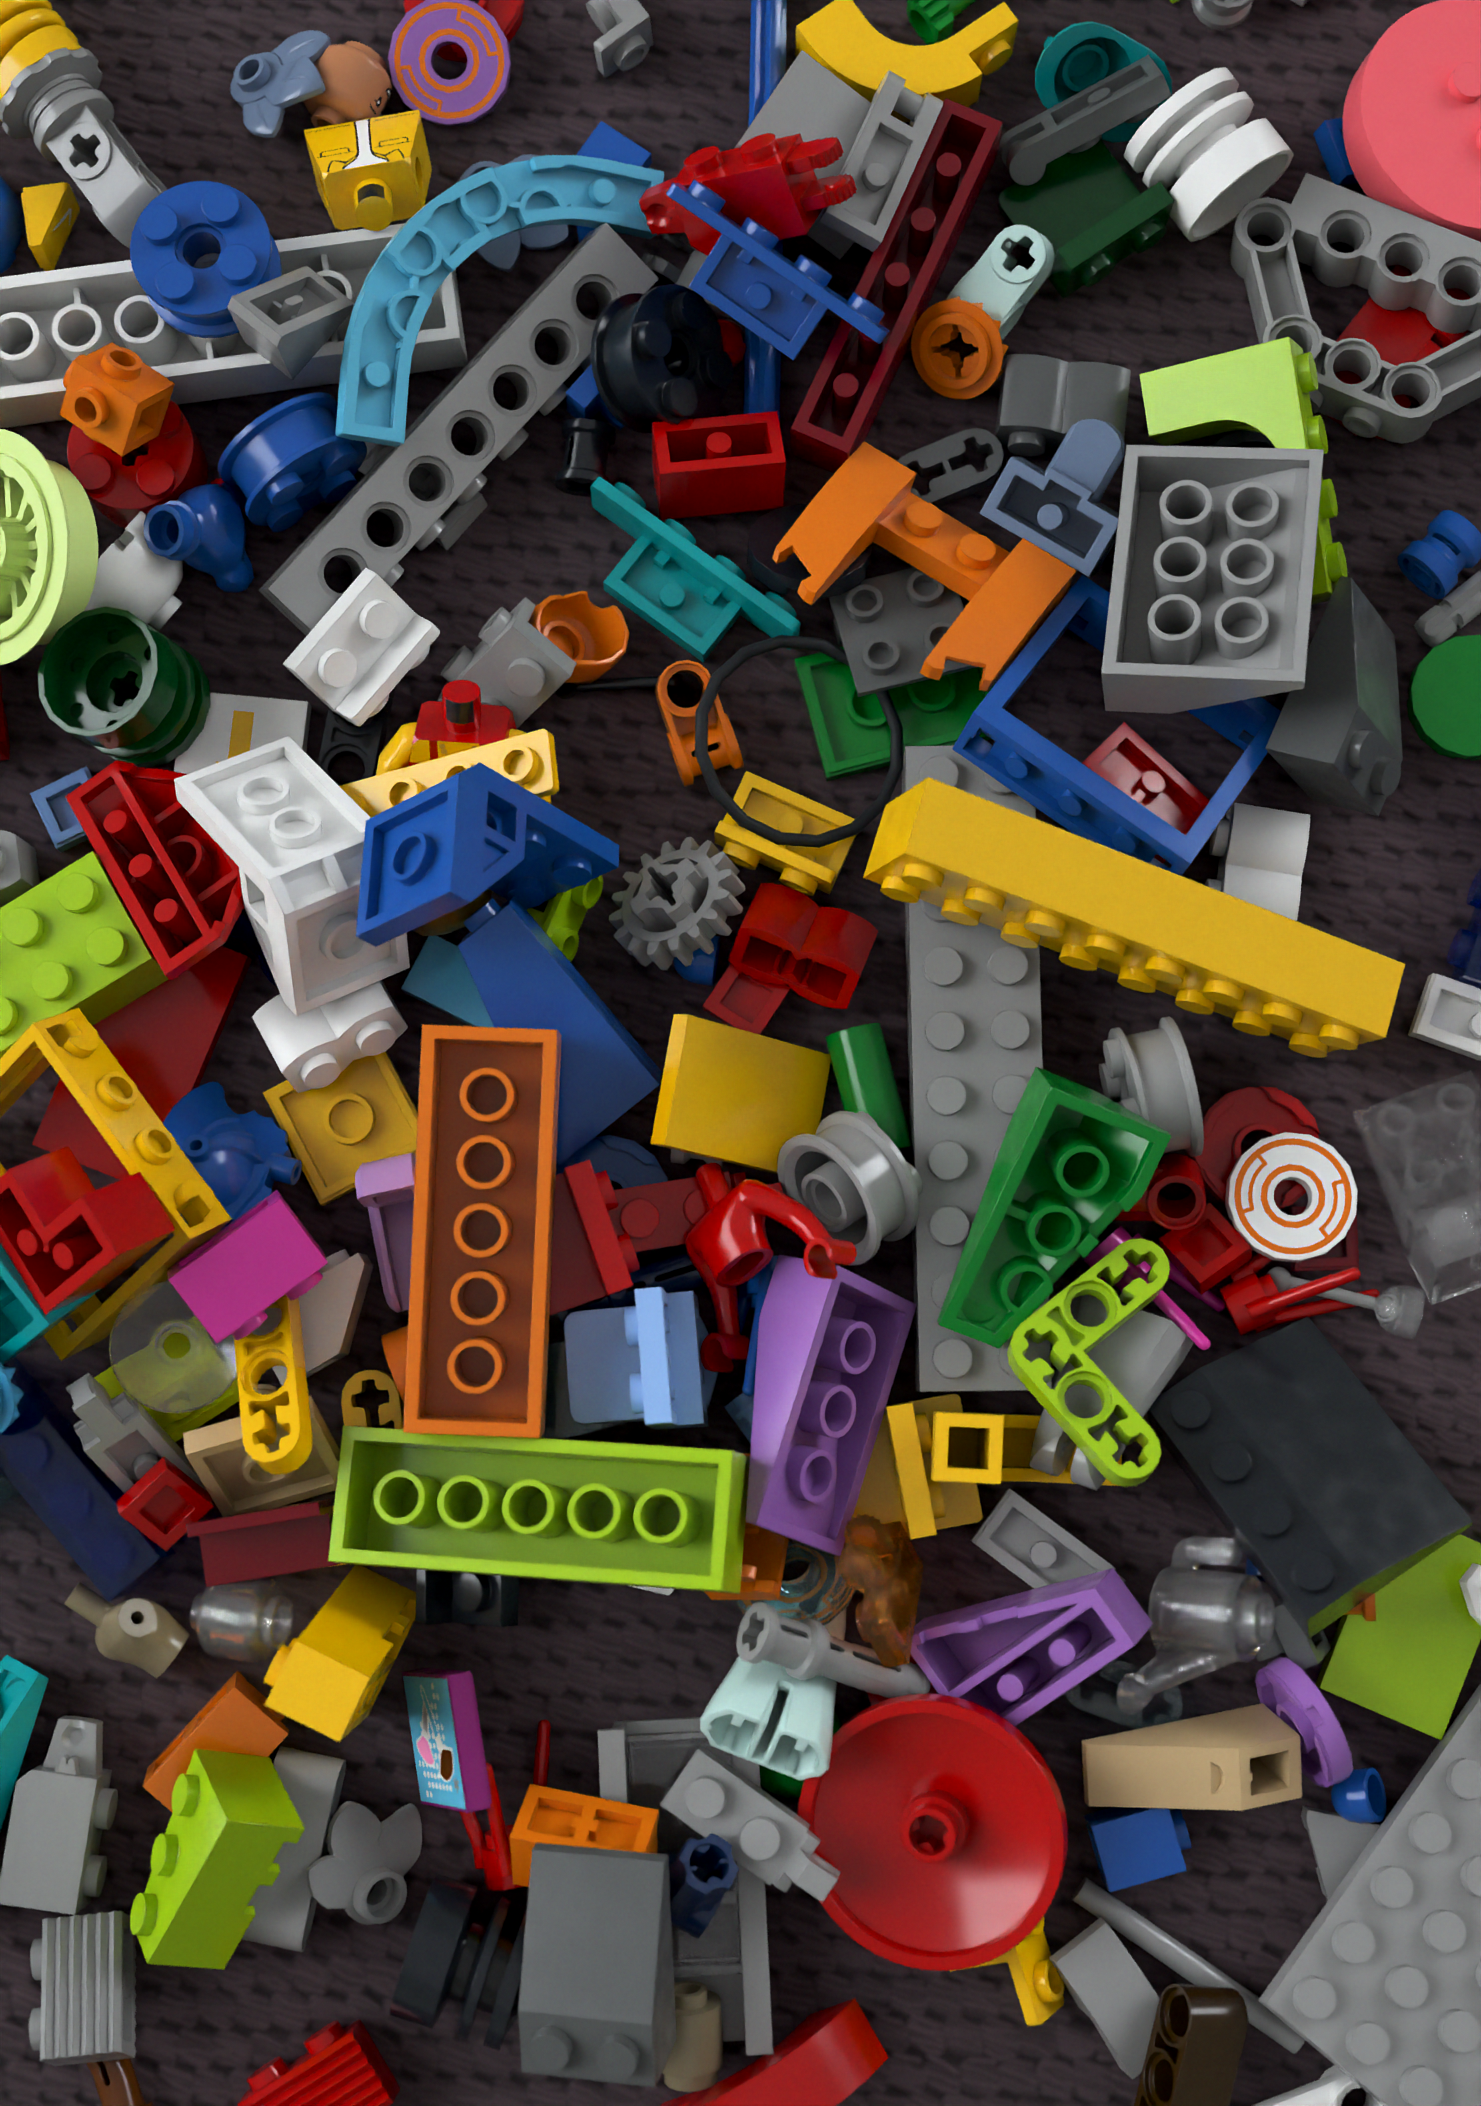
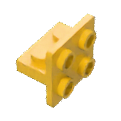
(899, 1473)

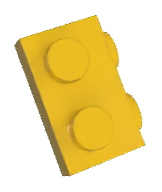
(787, 812)

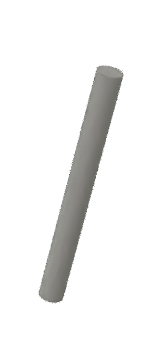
(1180, 1958)

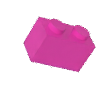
(248, 1269)

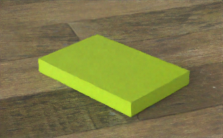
(1417, 1648)

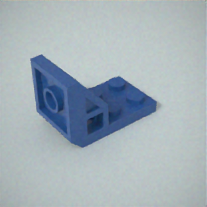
(467, 839)

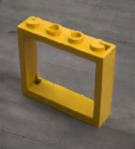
(137, 1140)

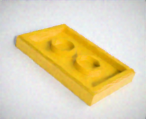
(736, 1093)

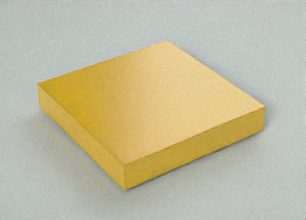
(347, 1123)

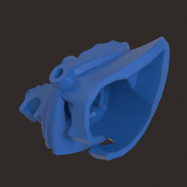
(230, 1150)

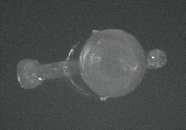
(1199, 1620)

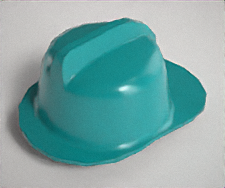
(1085, 56)

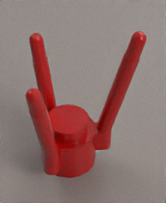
(1259, 1305)
(493, 1851)

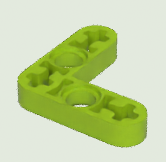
(1073, 1342)

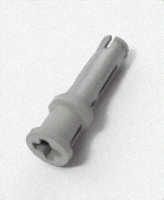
(810, 1651)

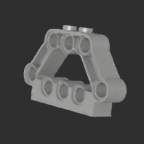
(1381, 238)

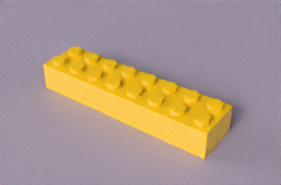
(1131, 920)

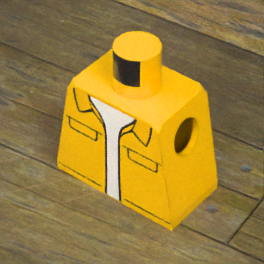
(371, 169)

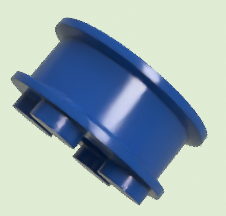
(181, 229)
(291, 461)

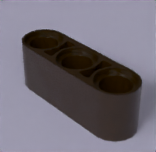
(1194, 2047)

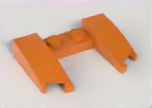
(873, 503)

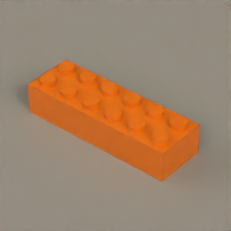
(482, 1231)

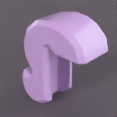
(388, 1193)

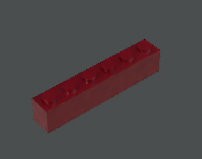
(899, 283)

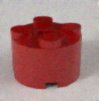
(120, 490)

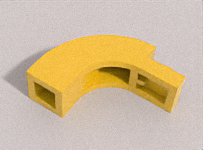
(949, 69)
(988, 1449)

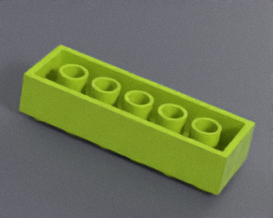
(541, 1509)

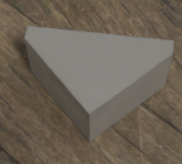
(290, 317)

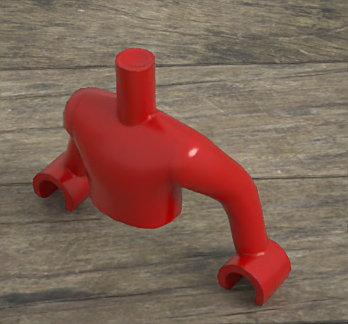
(733, 1247)

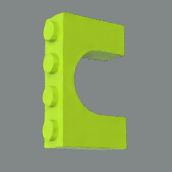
(1254, 391)

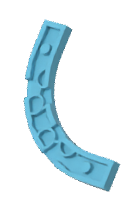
(438, 240)

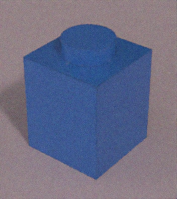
(1137, 1844)

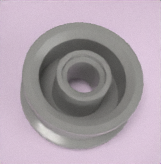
(1156, 1081)
(852, 1181)

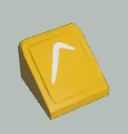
(48, 220)

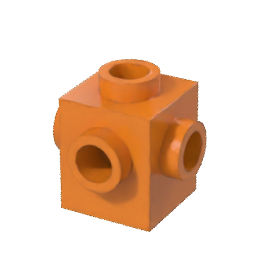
(115, 398)

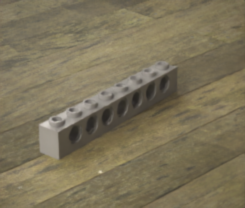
(598, 264)

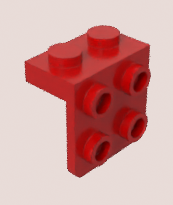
(586, 1251)

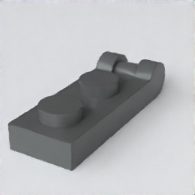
(1082, 119)

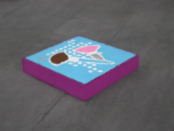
(447, 1739)

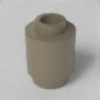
(699, 2041)

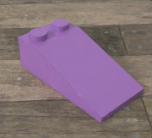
(819, 1398)

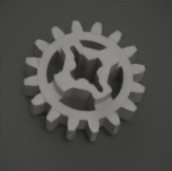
(677, 903)

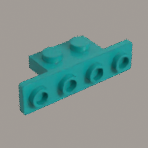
(679, 584)

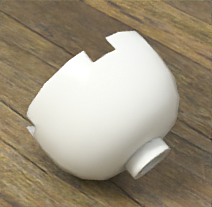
(137, 578)

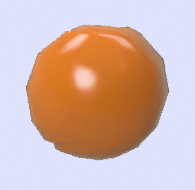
(584, 632)

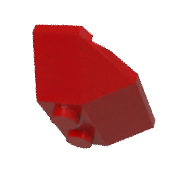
(161, 862)

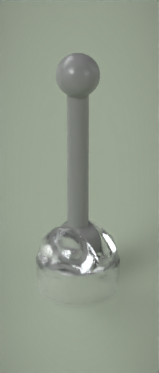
(1395, 1308)

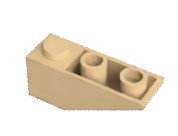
(1200, 1762)

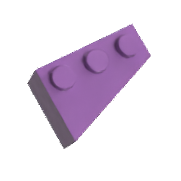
(1029, 1644)

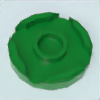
(1447, 698)

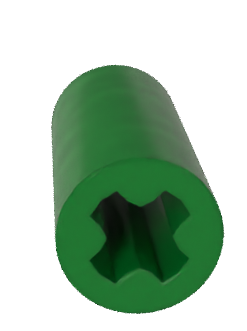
(868, 1080)

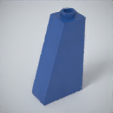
(536, 987)

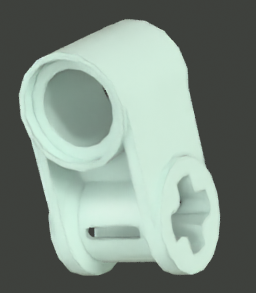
(1001, 287)

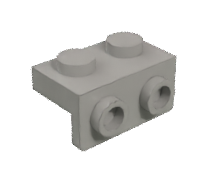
(512, 663)

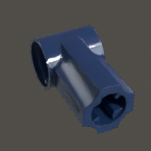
(698, 1882)

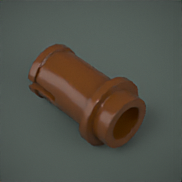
(117, 2083)

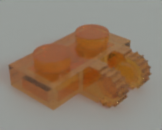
(889, 1574)

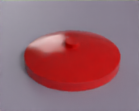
(938, 1831)

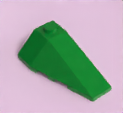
(1054, 1188)

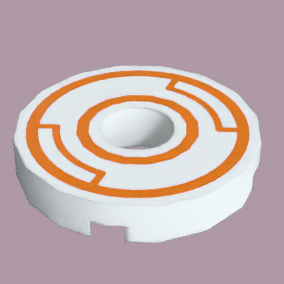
(1328, 1188)

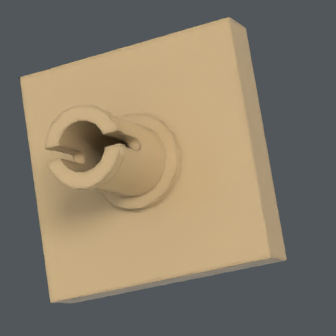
(241, 1484)

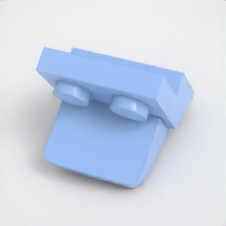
(639, 1362)

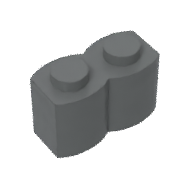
(1049, 395)

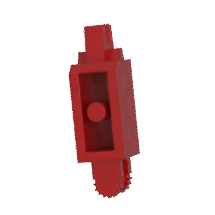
(760, 180)

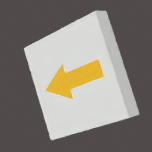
(242, 724)

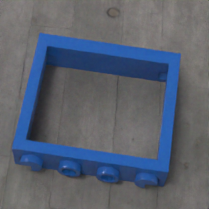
(1075, 793)

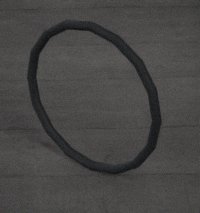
(729, 804)

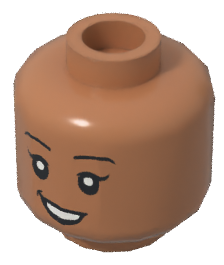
(354, 85)

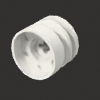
(1207, 153)

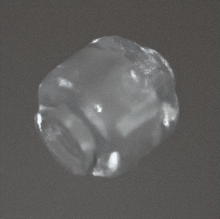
(242, 1619)

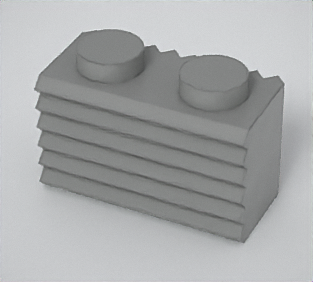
(85, 1989)

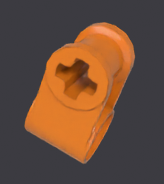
(681, 726)

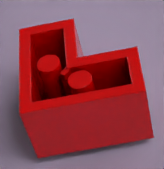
(70, 1235)

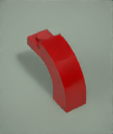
(812, 2066)

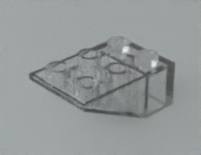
(1430, 1178)

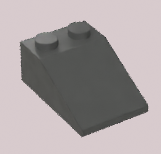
(1345, 725)
(597, 1966)

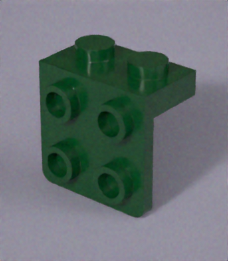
(1088, 215)

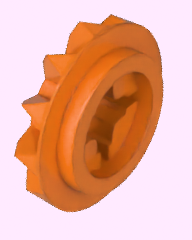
(943, 368)

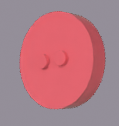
(1418, 116)

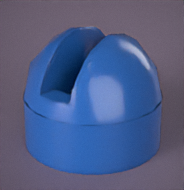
(703, 965)
(1360, 1797)

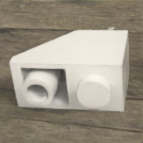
(328, 1312)

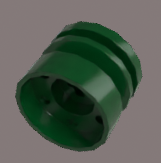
(123, 687)

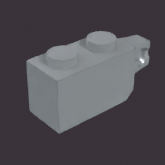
(59, 1824)

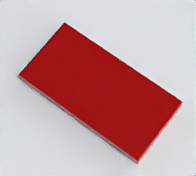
(161, 1046)

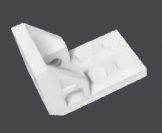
(297, 868)

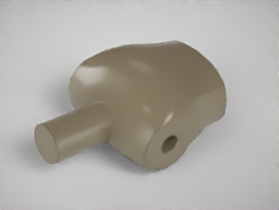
(131, 1631)

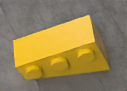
(343, 1655)

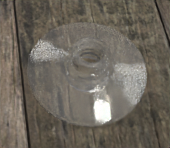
(152, 1374)

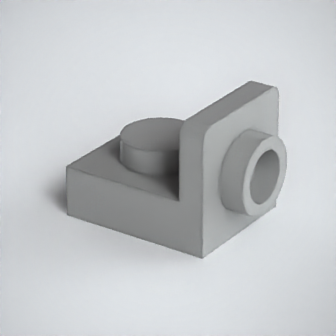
(625, 33)

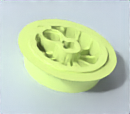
(44, 547)

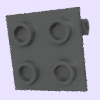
(892, 628)

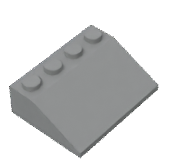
(1211, 576)

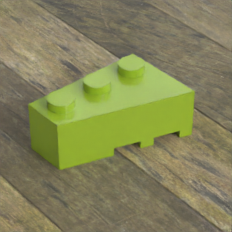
(212, 1858)

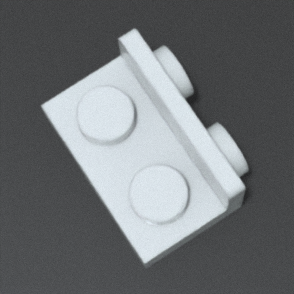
(362, 649)

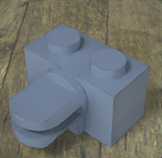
(1062, 504)

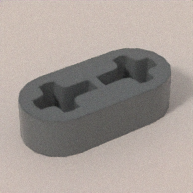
(949, 452)

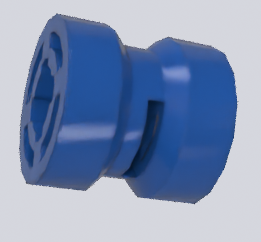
(1436, 560)

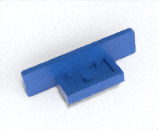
(762, 286)

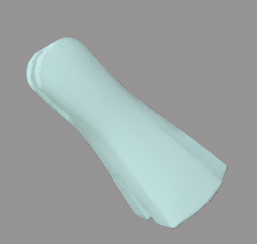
(775, 1716)

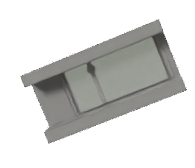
(731, 1957)

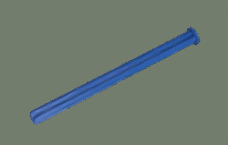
(767, 69)

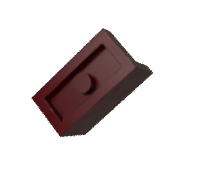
(265, 1542)

